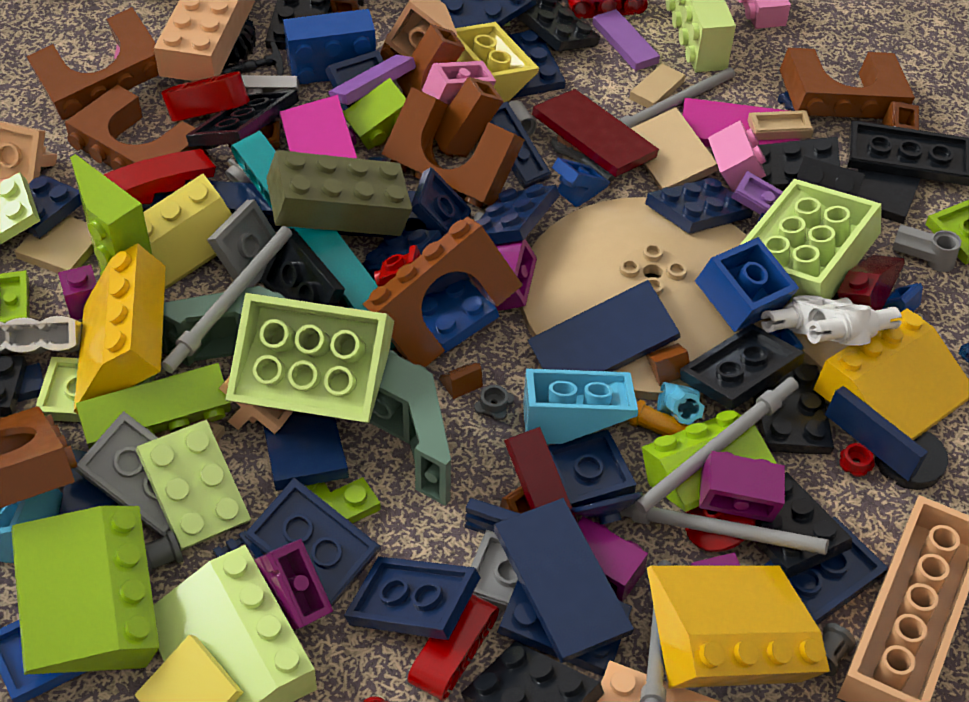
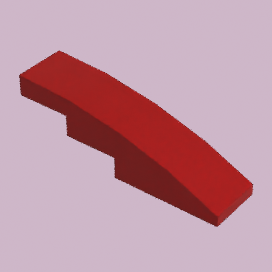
(161, 174)

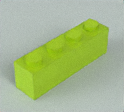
(159, 404)

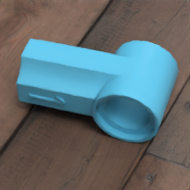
(680, 402)

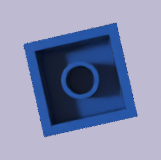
(746, 283)

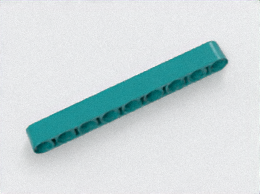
(255, 157)

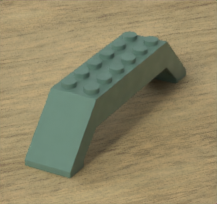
(403, 407)

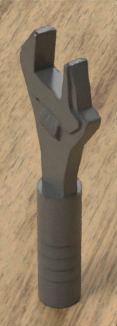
(581, 158)

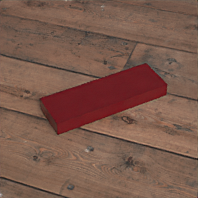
(536, 469)

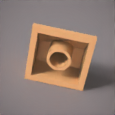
(414, 23)

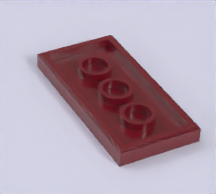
(595, 132)

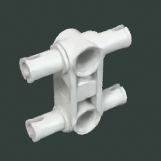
(831, 320)

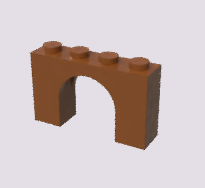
(75, 90)
(821, 95)
(472, 106)
(103, 120)
(479, 177)
(462, 249)
(32, 456)

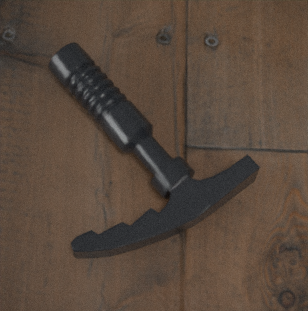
(251, 65)

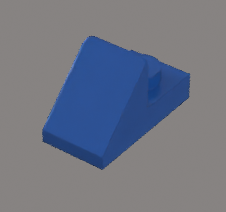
(578, 181)

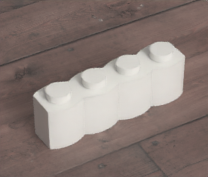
(35, 336)

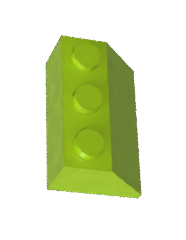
(672, 450)

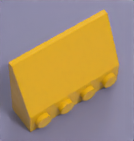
(122, 325)
(900, 375)
(733, 627)

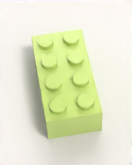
(705, 31)

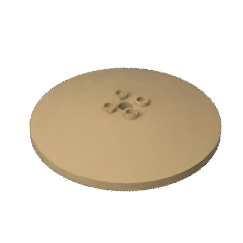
(610, 250)

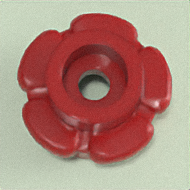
(857, 452)

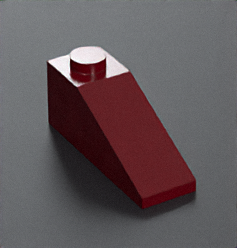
(871, 281)

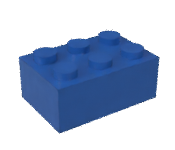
(326, 40)

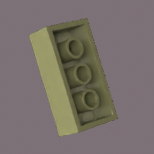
(338, 193)

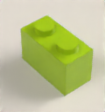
(375, 113)

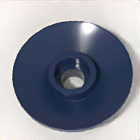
(608, 509)

